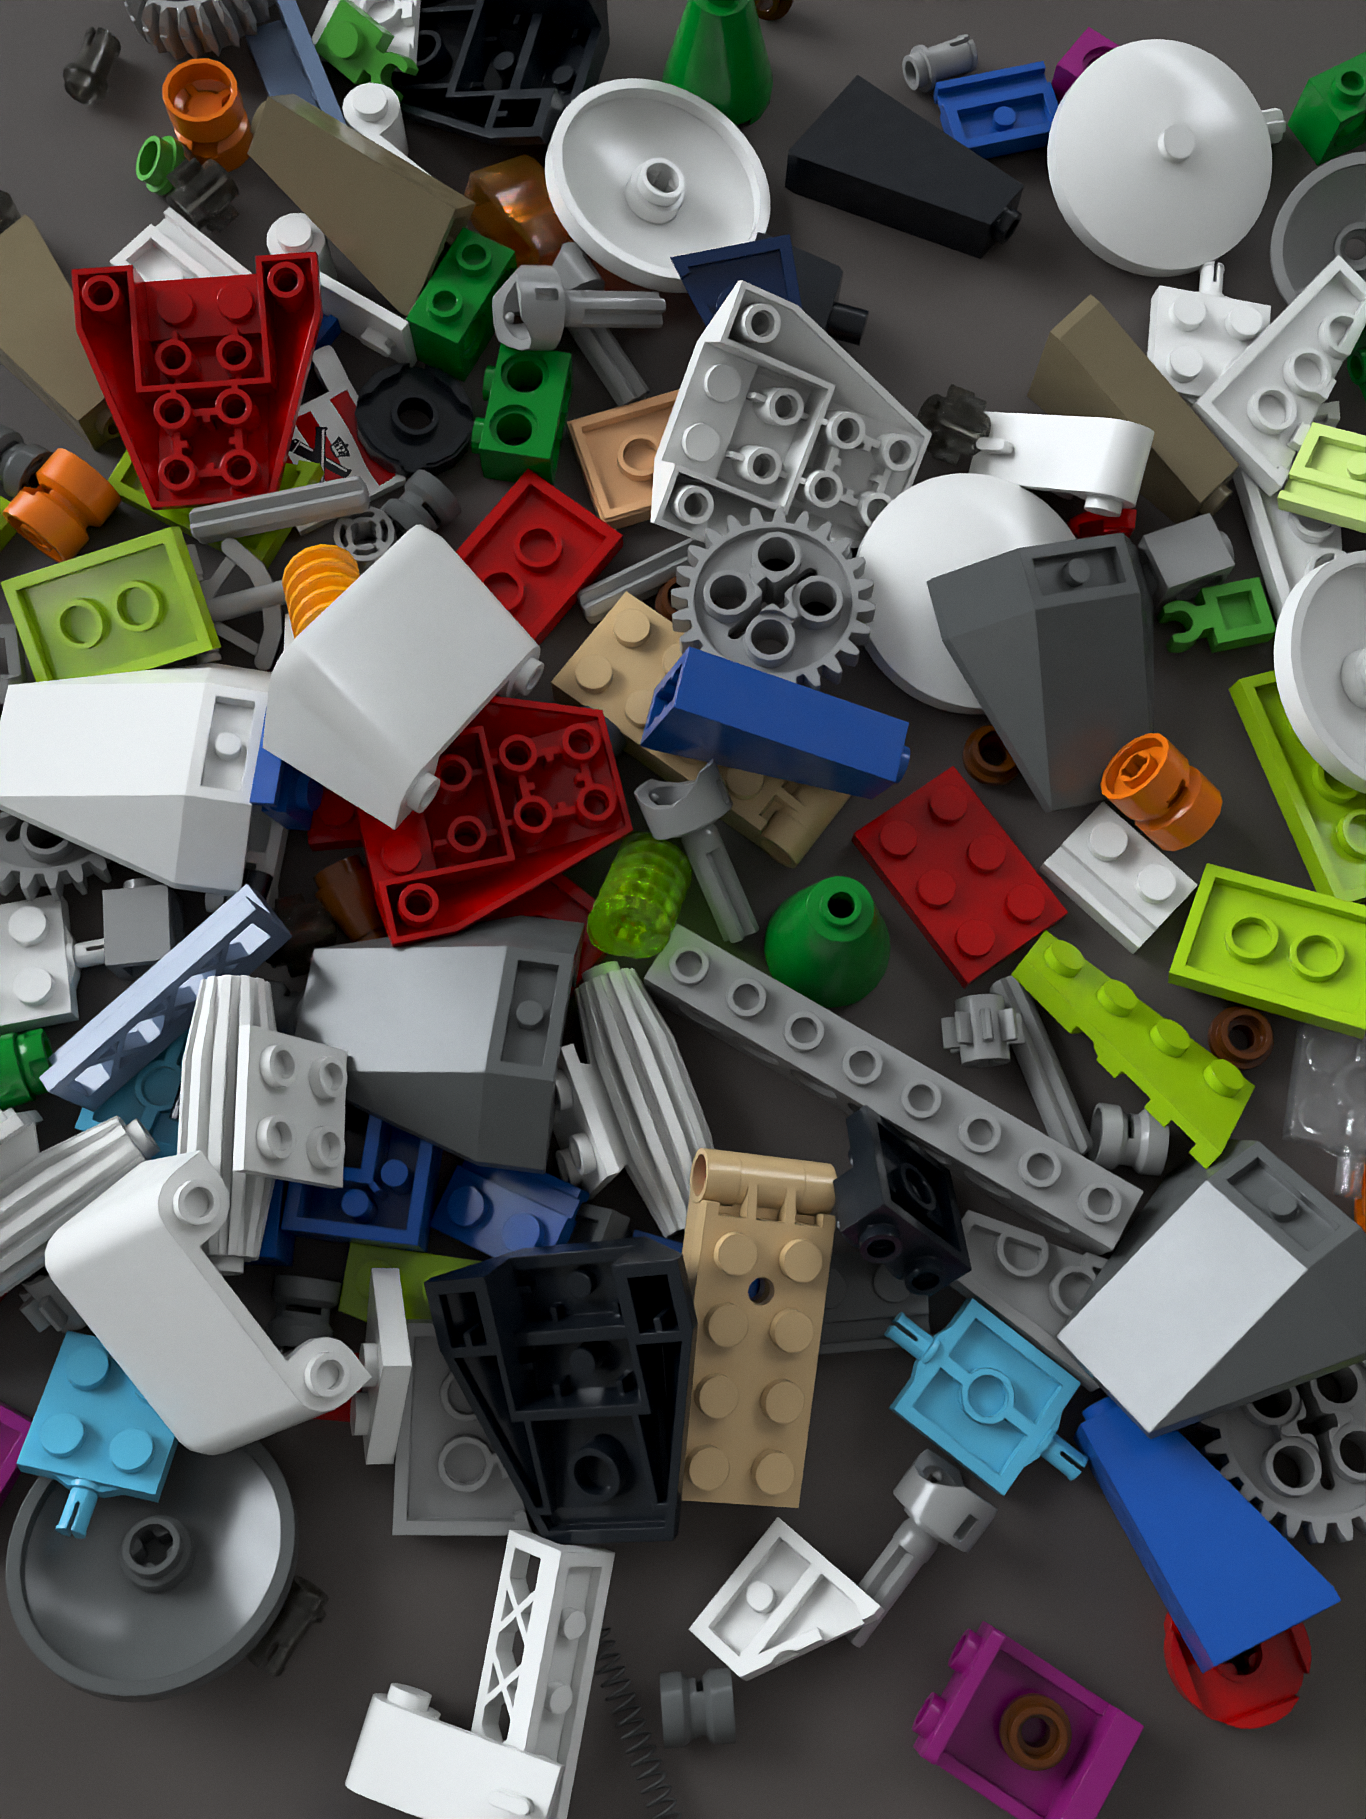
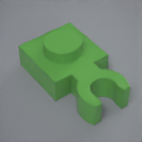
(359, 47)
(1226, 614)

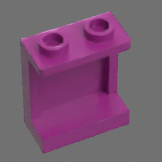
(963, 1731)

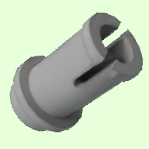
(933, 64)

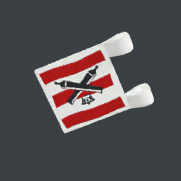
(328, 434)

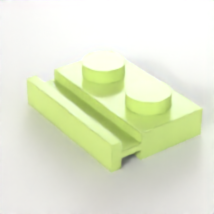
(1328, 478)

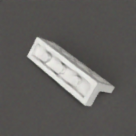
(561, 1642)

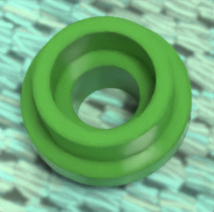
(157, 160)

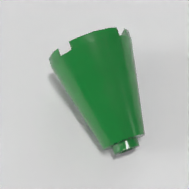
(722, 58)
(828, 942)

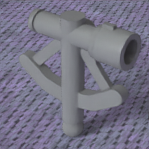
(264, 596)

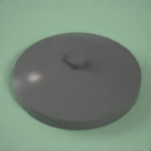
(156, 1589)

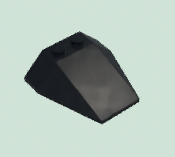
(503, 66)
(579, 1380)

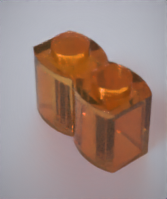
(517, 210)

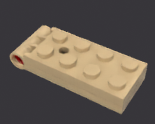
(619, 673)
(760, 1352)

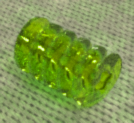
(640, 897)

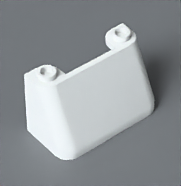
(395, 677)
(176, 1323)

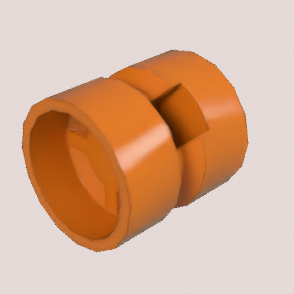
(208, 112)
(62, 506)
(1161, 792)

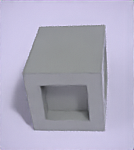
(1185, 559)
(140, 926)

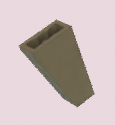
(360, 195)
(41, 335)
(1100, 372)

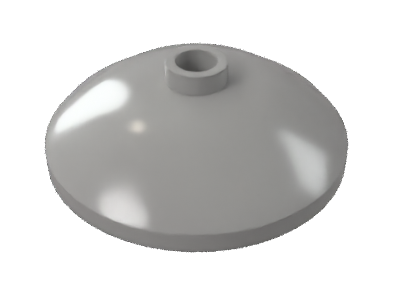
(1318, 222)

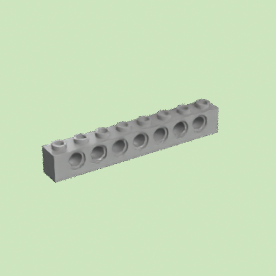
(857, 1070)

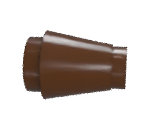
(350, 899)

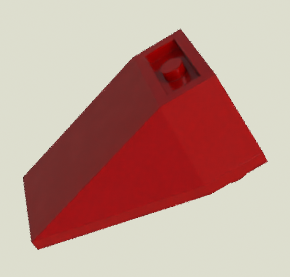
(203, 372)
(515, 807)

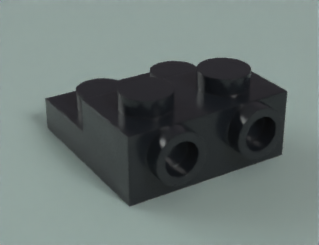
(900, 1206)

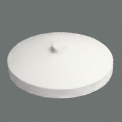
(1159, 158)
(651, 178)
(928, 534)
(1324, 666)

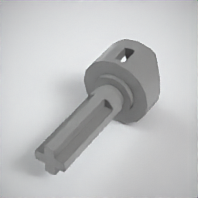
(546, 308)
(599, 344)
(689, 813)
(937, 1513)

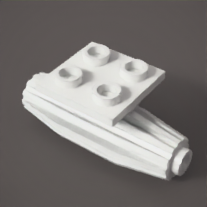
(629, 1100)
(257, 1109)
(54, 1185)

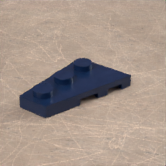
(714, 272)

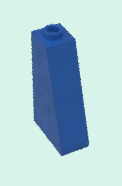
(773, 727)
(1199, 1539)

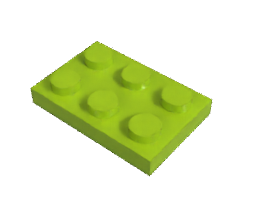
(113, 610)
(1276, 950)

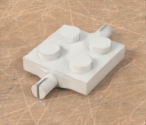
(1201, 332)
(40, 964)

